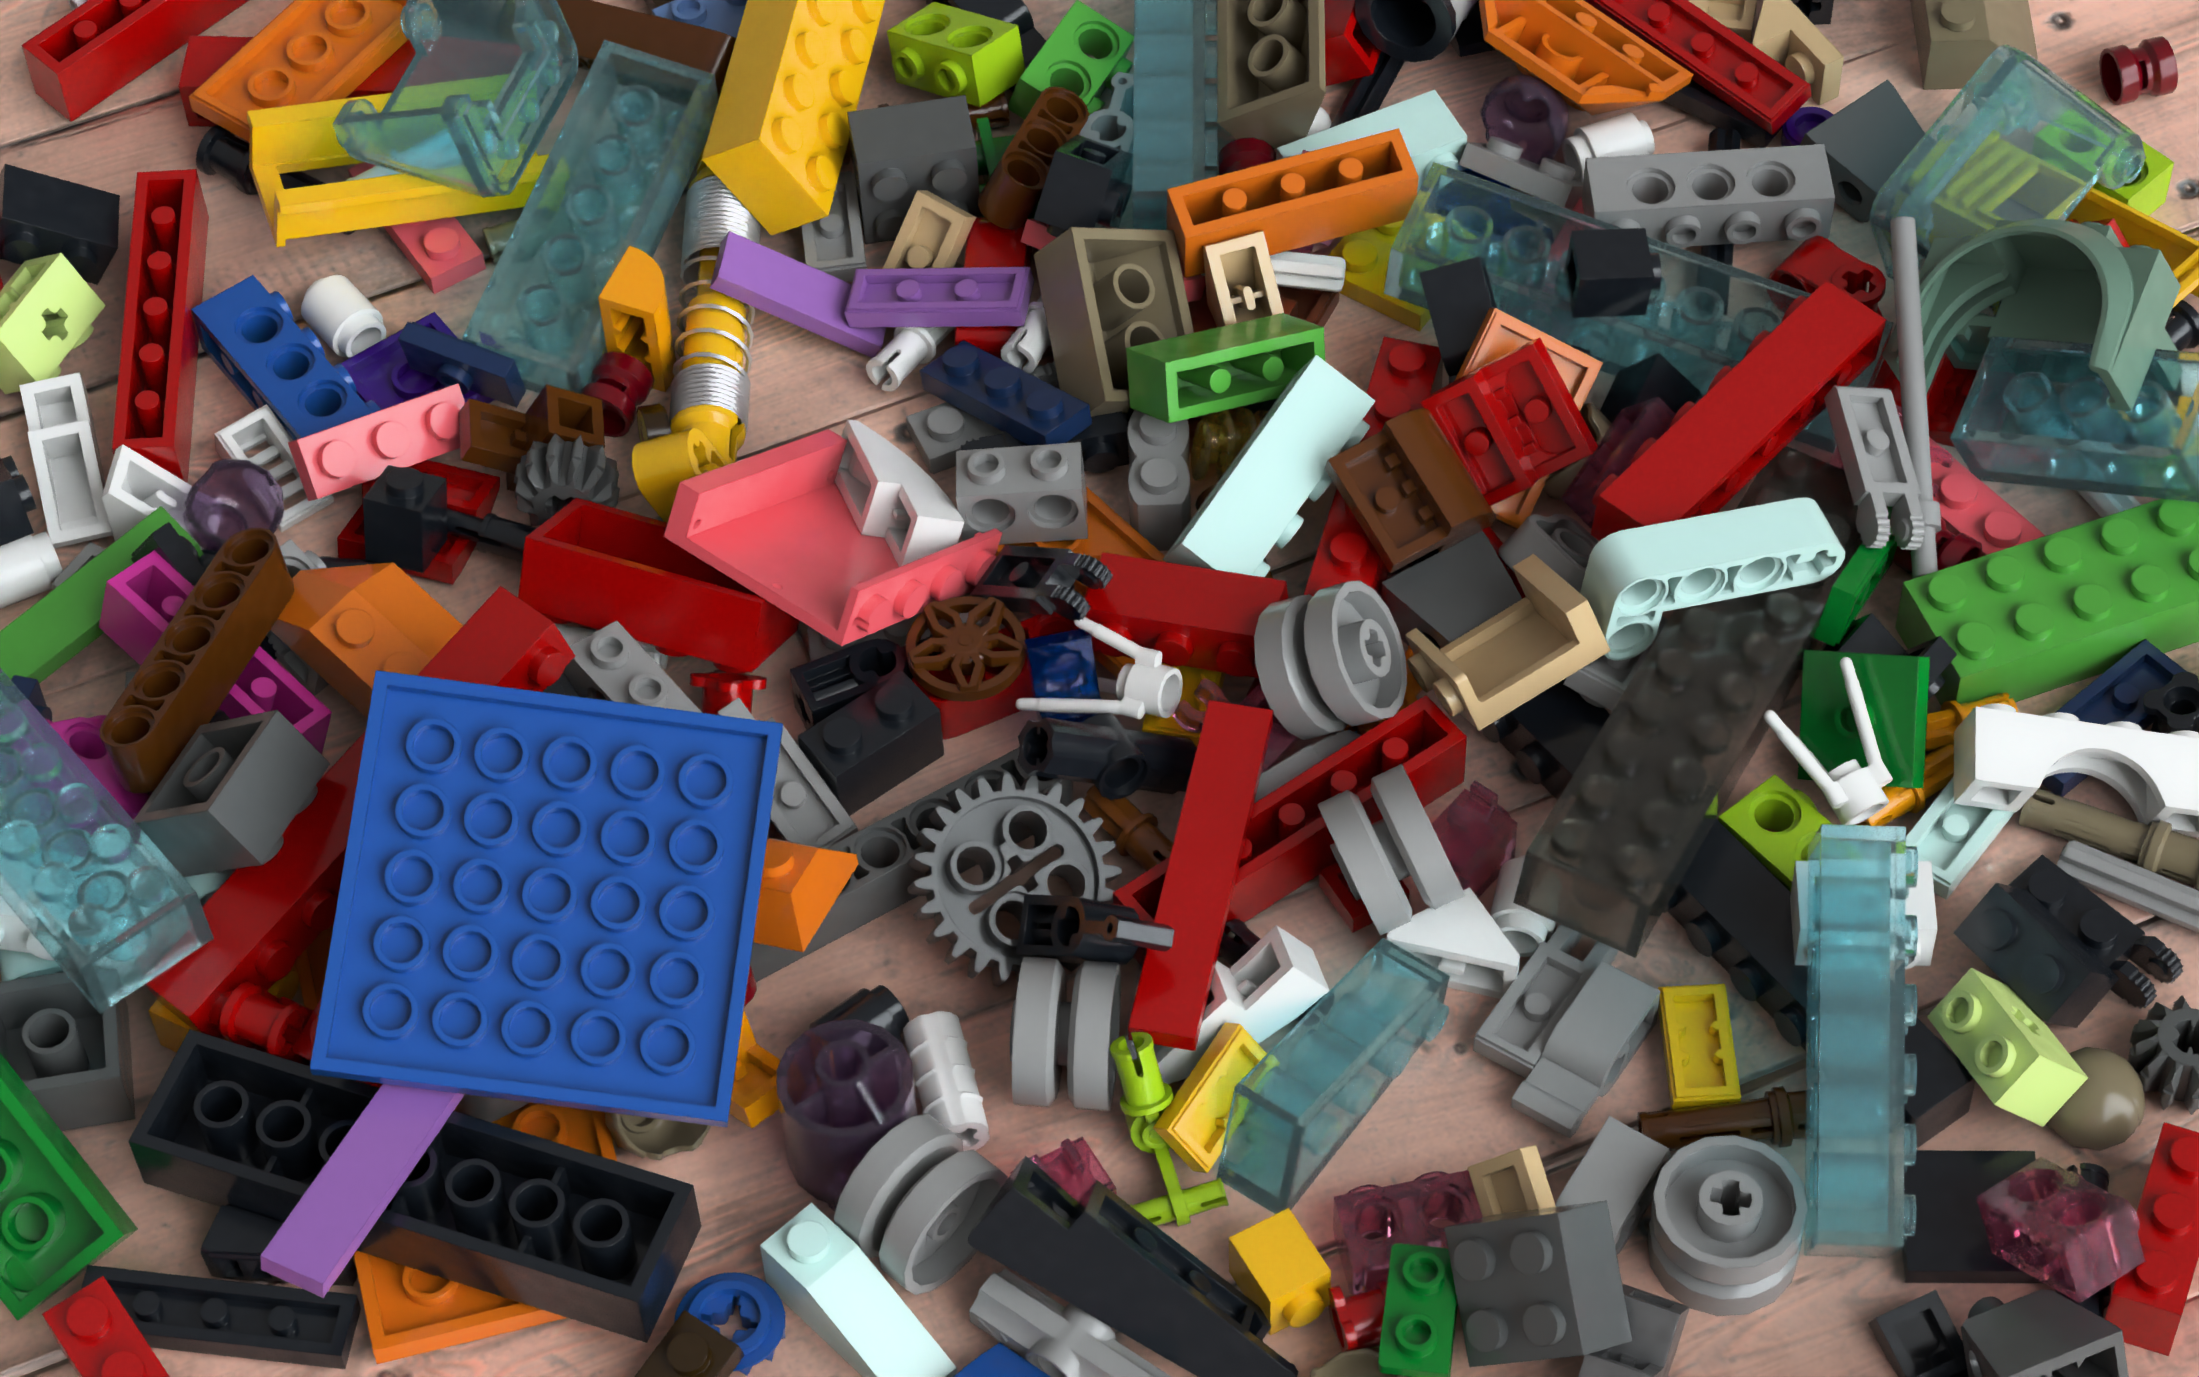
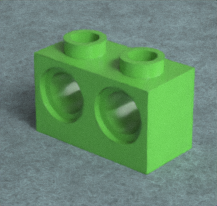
(1065, 65)

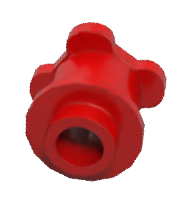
(722, 688)
(1358, 1317)

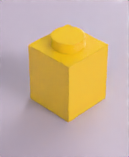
(1280, 1271)

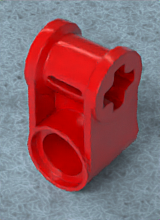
(1822, 260)
(263, 1021)

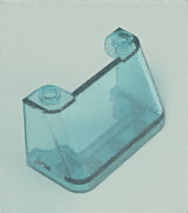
(471, 96)
(2005, 150)

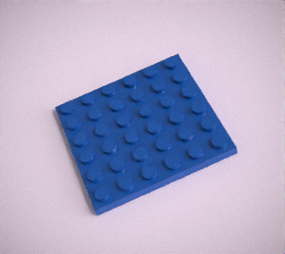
(548, 899)

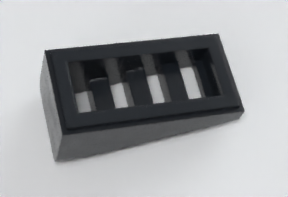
(239, 1239)

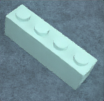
(1275, 473)

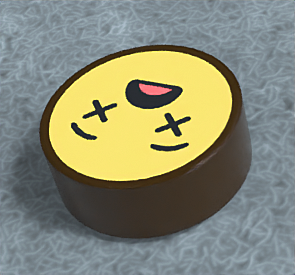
(652, 422)

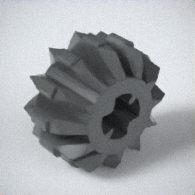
(559, 473)
(2168, 1053)

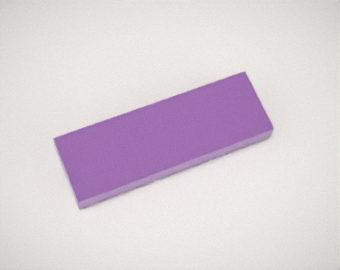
(790, 292)
(939, 297)

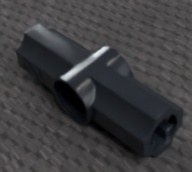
(1106, 755)

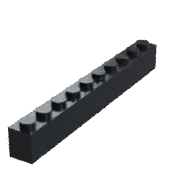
(1728, 906)

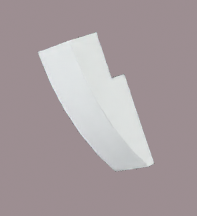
(66, 459)
(894, 497)
(1260, 992)

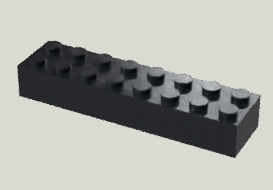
(475, 1209)

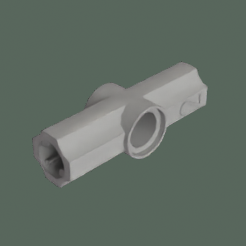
(1052, 1336)

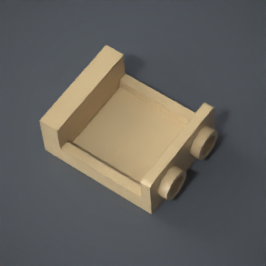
(1512, 652)

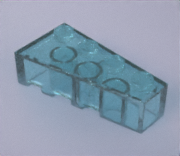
(1329, 1074)

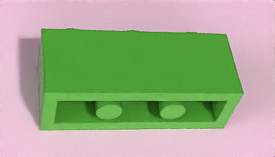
(1220, 366)

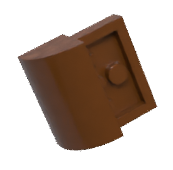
(1409, 490)

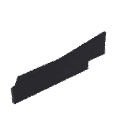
(1126, 1275)

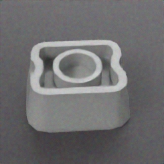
(1554, 540)

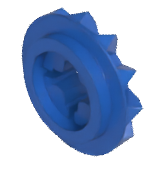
(759, 1310)

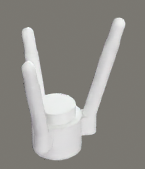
(1140, 687)
(1849, 789)

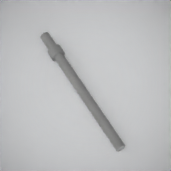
(1914, 384)

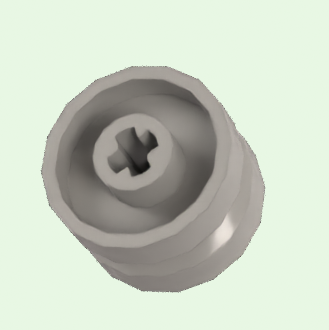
(1330, 660)
(1389, 850)
(1060, 1033)
(918, 1202)
(1726, 1225)

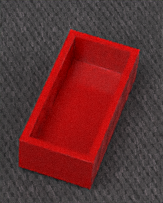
(615, 565)

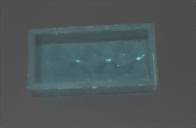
(2047, 422)

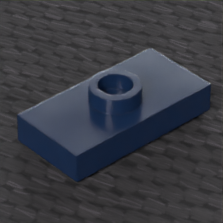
(463, 363)

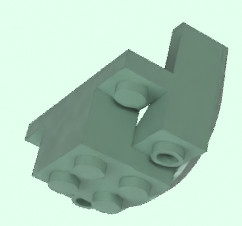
(2054, 286)

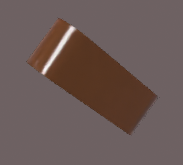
(1024, 167)

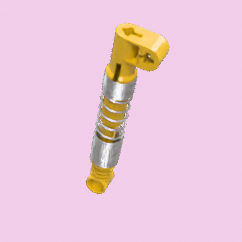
(712, 388)

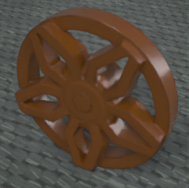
(965, 648)

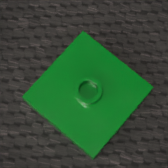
(1896, 703)

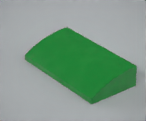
(51, 1203)

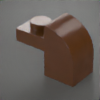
(500, 436)

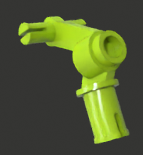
(1143, 1104)

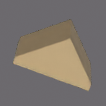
(1240, 280)

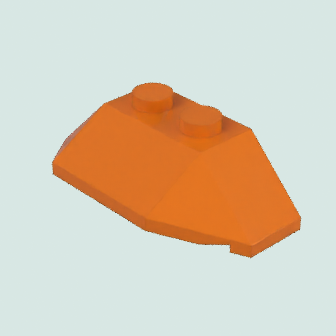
(1580, 53)
(362, 622)

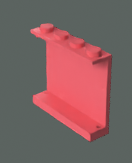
(792, 540)

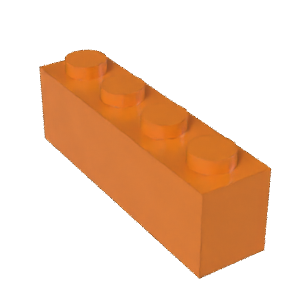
(1296, 198)

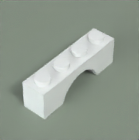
(2009, 753)

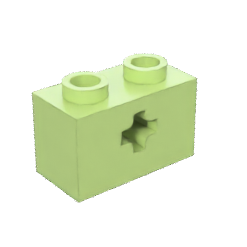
(42, 318)
(2007, 1048)

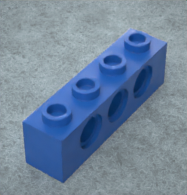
(275, 361)

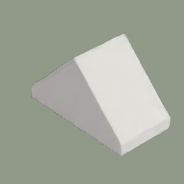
(137, 489)
(1463, 944)

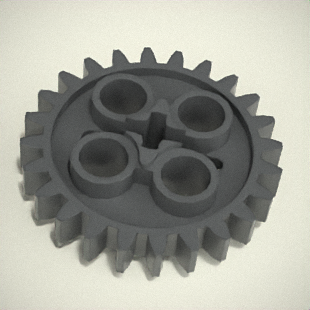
(980, 832)

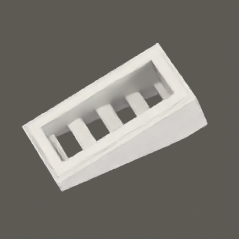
(254, 430)

